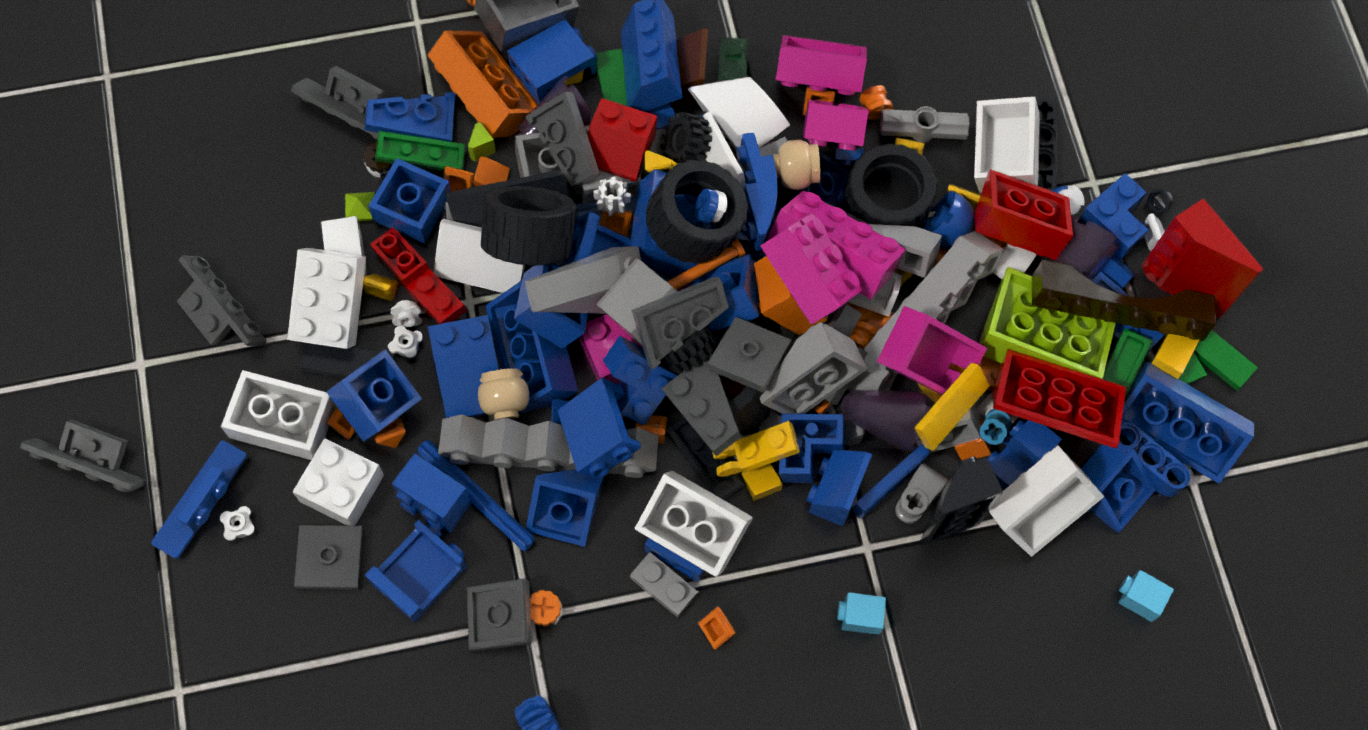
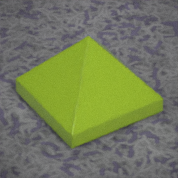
(357, 205)

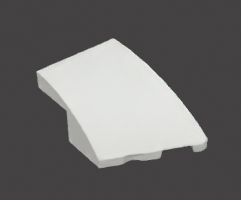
(741, 108)

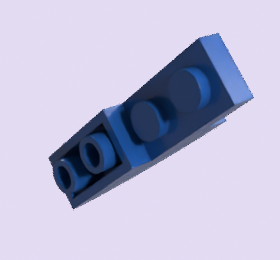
(759, 189)

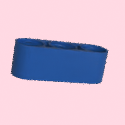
(1163, 461)

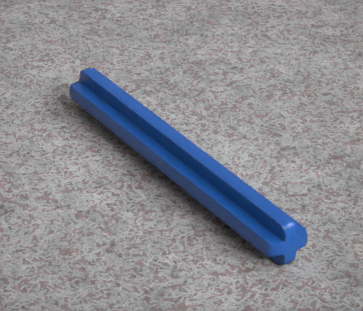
(479, 497)

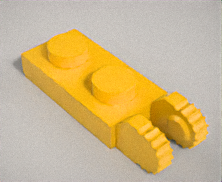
(759, 449)

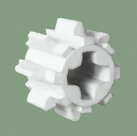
(612, 196)

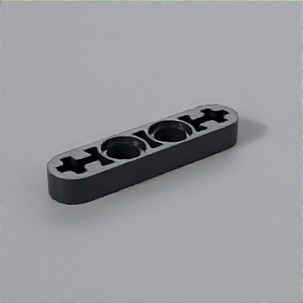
(1049, 149)

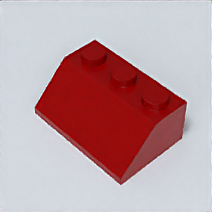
(1024, 215)

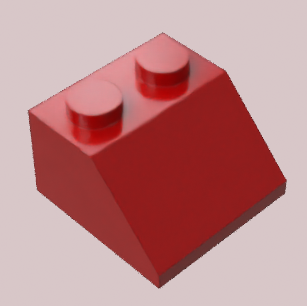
(620, 138)

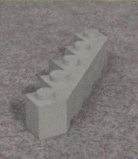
(940, 292)
(534, 446)

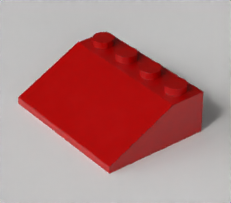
(1202, 257)
(1059, 398)

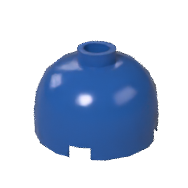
(952, 219)

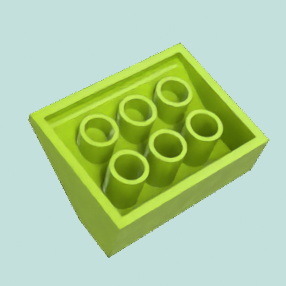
(1045, 334)

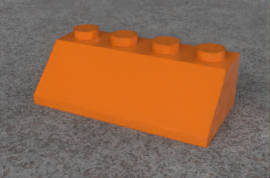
(482, 81)

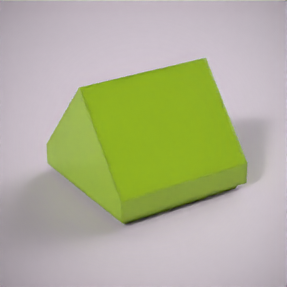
(480, 143)

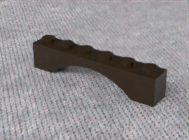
(1066, 290)

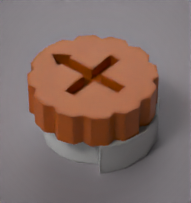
(545, 608)

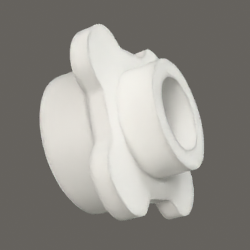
(406, 314)
(406, 350)
(245, 528)

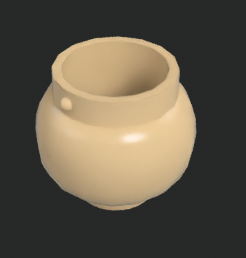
(797, 164)
(503, 393)

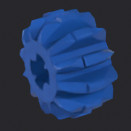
(536, 715)

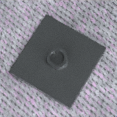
(749, 354)
(329, 557)
(499, 615)

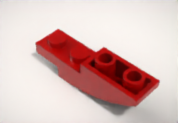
(417, 277)

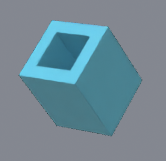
(1144, 595)
(862, 613)

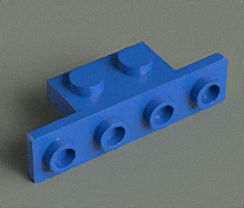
(199, 499)

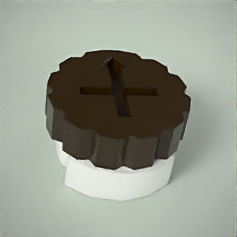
(375, 168)

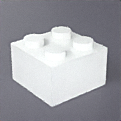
(338, 483)

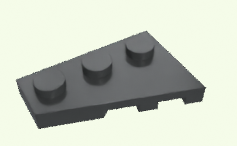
(566, 136)
(675, 317)
(705, 406)

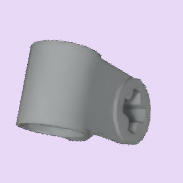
(921, 491)

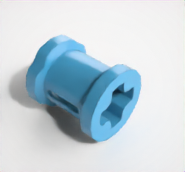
(989, 432)

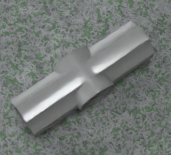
(941, 124)

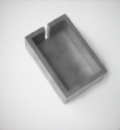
(518, 20)

